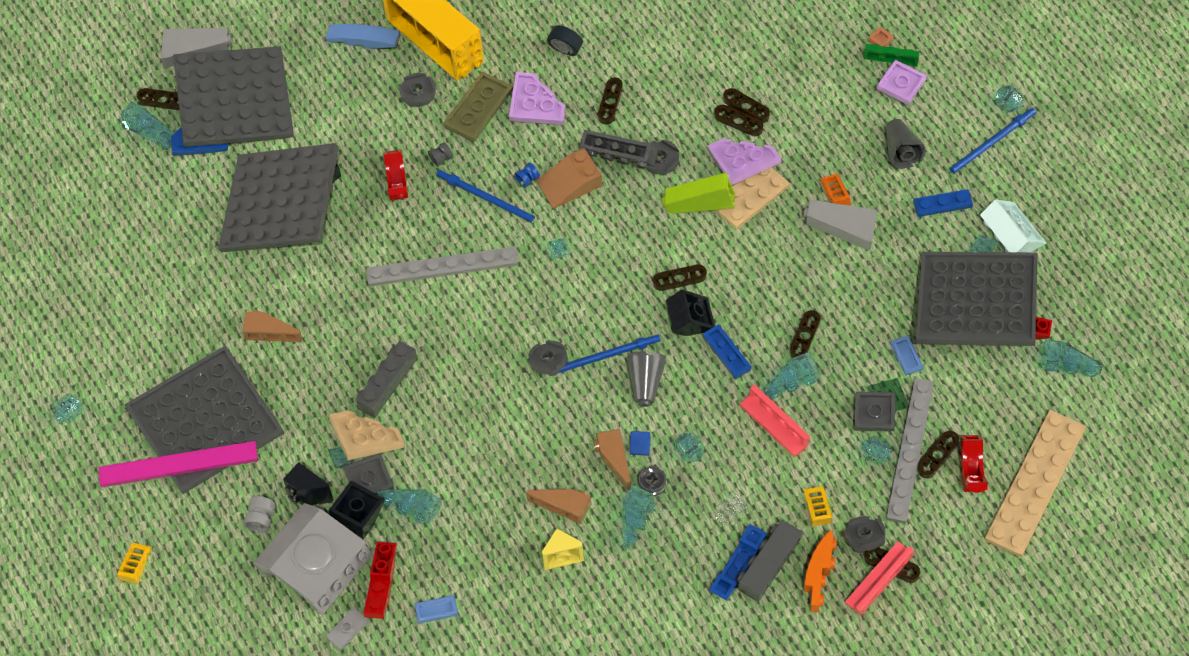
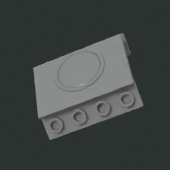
(314, 556)

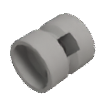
(259, 512)

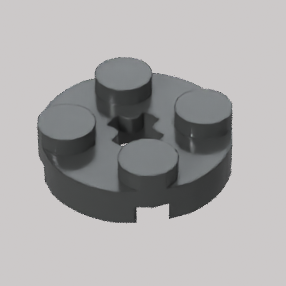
(420, 98)
(670, 159)
(548, 366)
(873, 528)

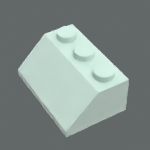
(1011, 227)

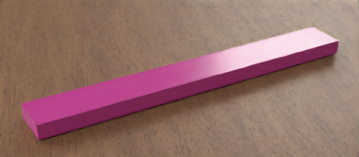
(178, 464)

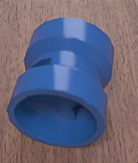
(528, 174)

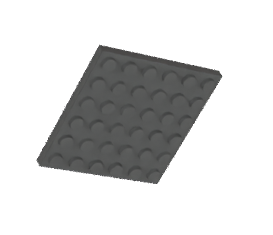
(232, 96)
(279, 198)
(977, 298)
(202, 410)

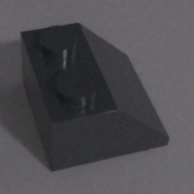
(690, 313)
(306, 487)
(357, 509)

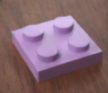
(901, 82)

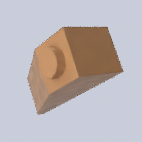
(265, 327)
(613, 455)
(564, 502)

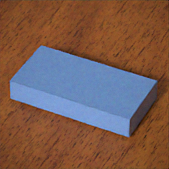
(906, 355)
(436, 609)

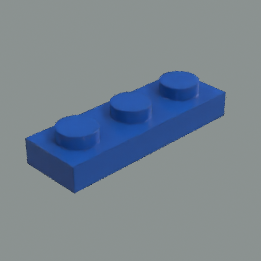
(943, 203)
(727, 351)

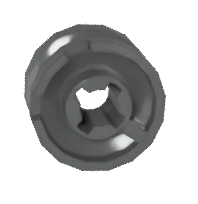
(655, 473)

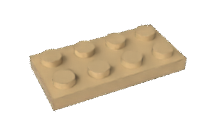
(753, 196)

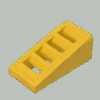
(819, 519)
(136, 576)

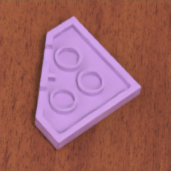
(534, 102)
(742, 158)

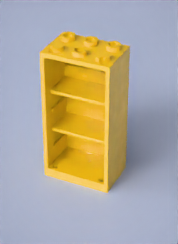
(439, 33)

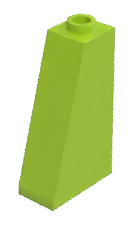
(700, 195)

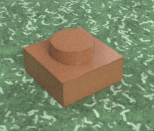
(881, 37)

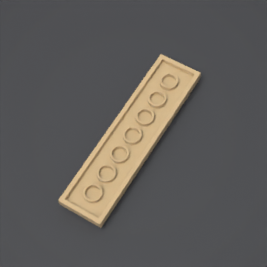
(1035, 483)

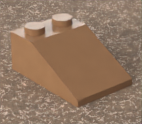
(570, 179)

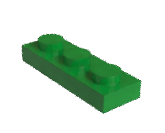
(890, 54)

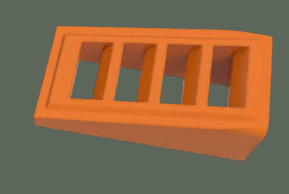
(841, 199)

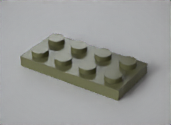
(478, 106)

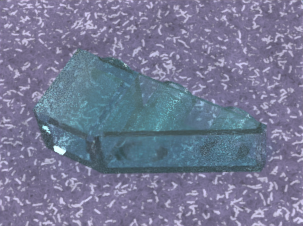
(146, 125)
(1064, 357)
(796, 373)
(417, 503)
(635, 509)

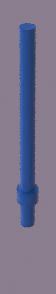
(1018, 121)
(455, 181)
(640, 343)

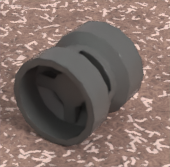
(440, 154)

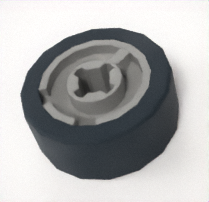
(565, 40)

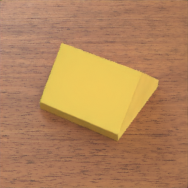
(562, 551)

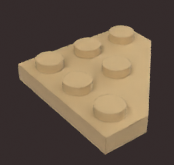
(363, 436)

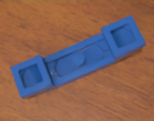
(749, 545)

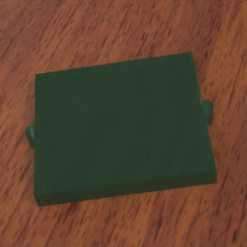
(891, 386)

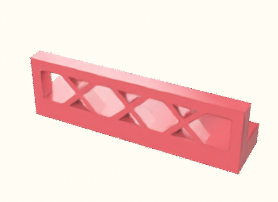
(775, 421)
(879, 578)

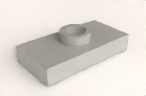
(347, 629)

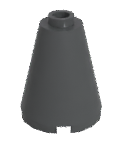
(903, 145)
(645, 375)

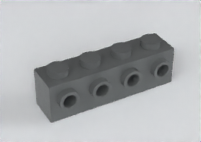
(618, 147)
(386, 379)
(770, 560)

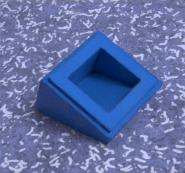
(640, 443)

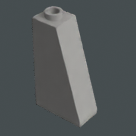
(193, 41)
(843, 221)

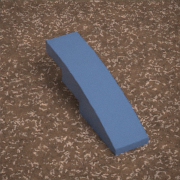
(366, 35)

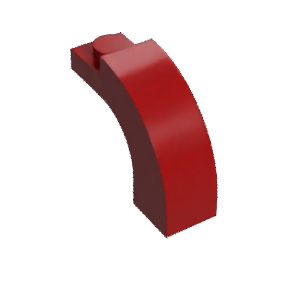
(395, 174)
(972, 464)

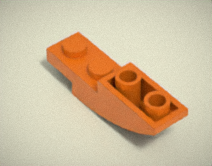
(818, 568)

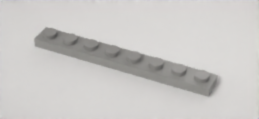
(442, 266)
(910, 451)

